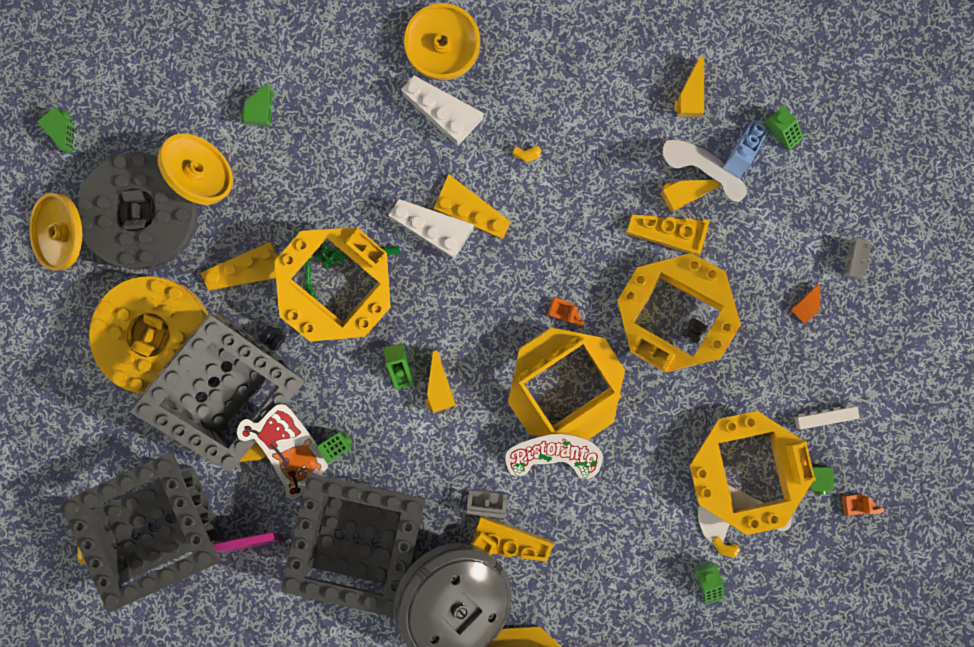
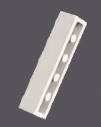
(826, 417)

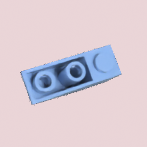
(746, 149)

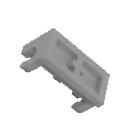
(857, 259)
(487, 504)

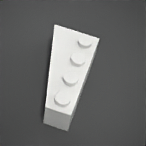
(445, 111)
(435, 228)

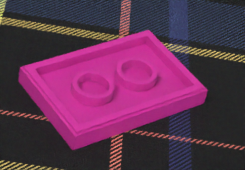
(248, 542)

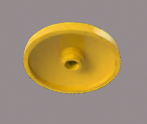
(442, 41)
(195, 169)
(55, 231)

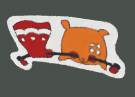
(286, 446)

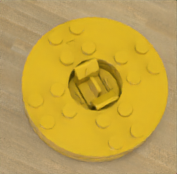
(142, 328)

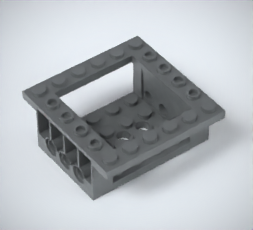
(171, 401)
(355, 508)
(107, 531)

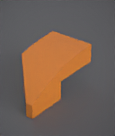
(809, 305)
(565, 311)
(859, 504)

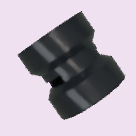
(694, 330)
(272, 338)

